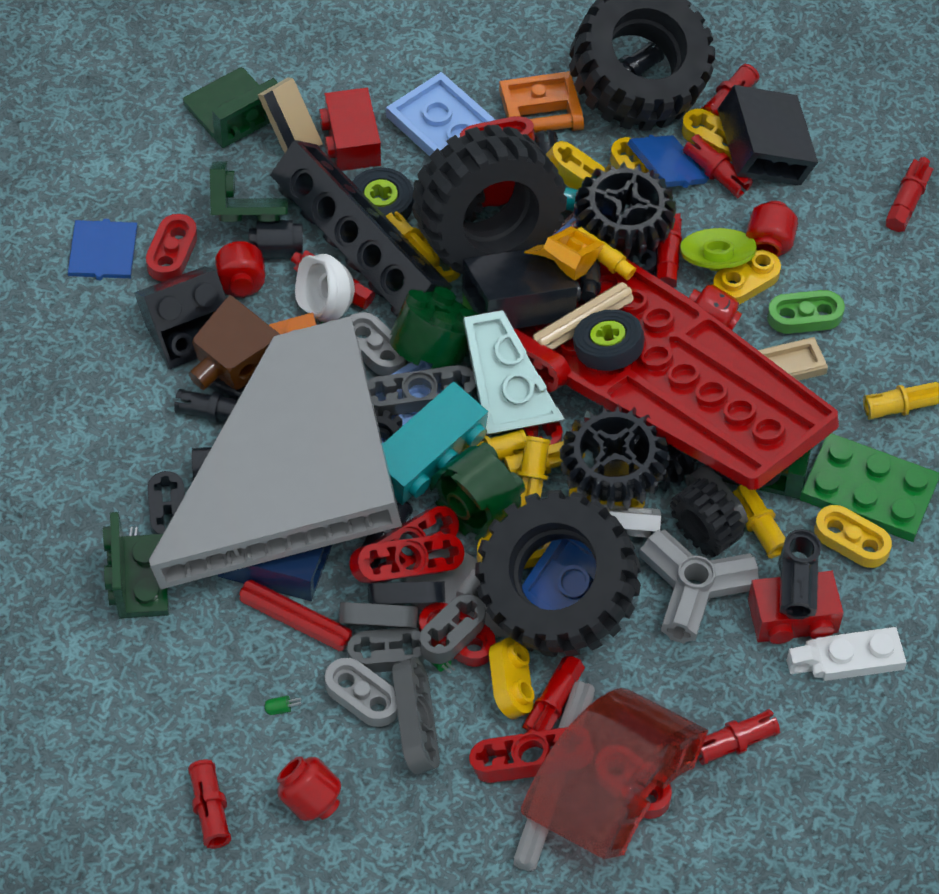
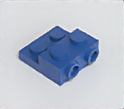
(561, 575)

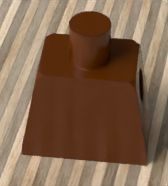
(230, 345)

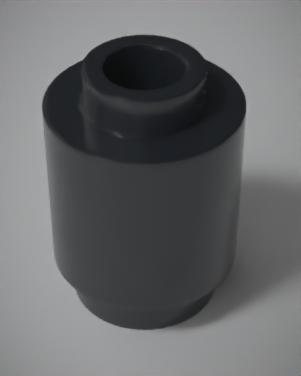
(277, 238)

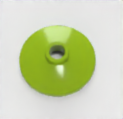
(718, 248)

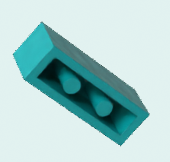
(433, 440)

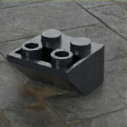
(178, 310)

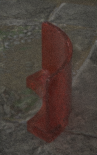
(607, 766)

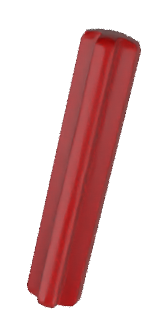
(295, 615)

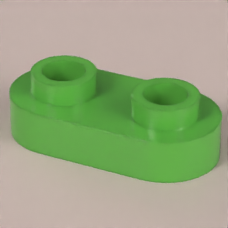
(804, 311)

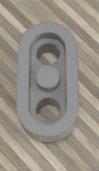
(377, 344)
(363, 694)

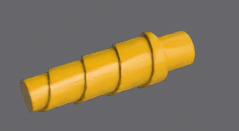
(613, 259)

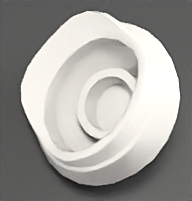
(324, 287)

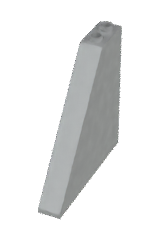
(290, 465)

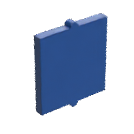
(667, 159)
(102, 249)

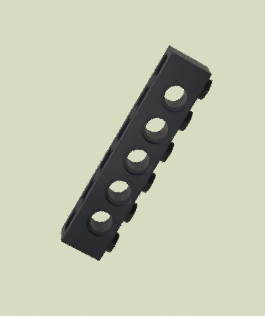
(343, 212)

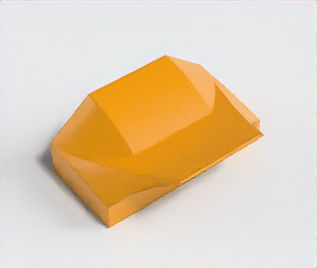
(571, 251)

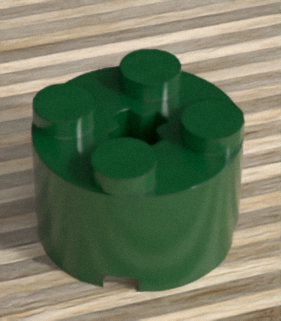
(431, 328)
(477, 489)

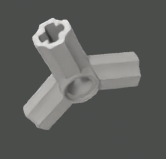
(690, 600)

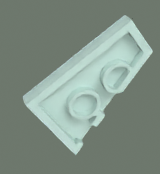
(505, 376)

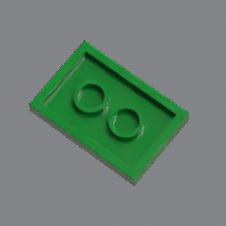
(871, 485)

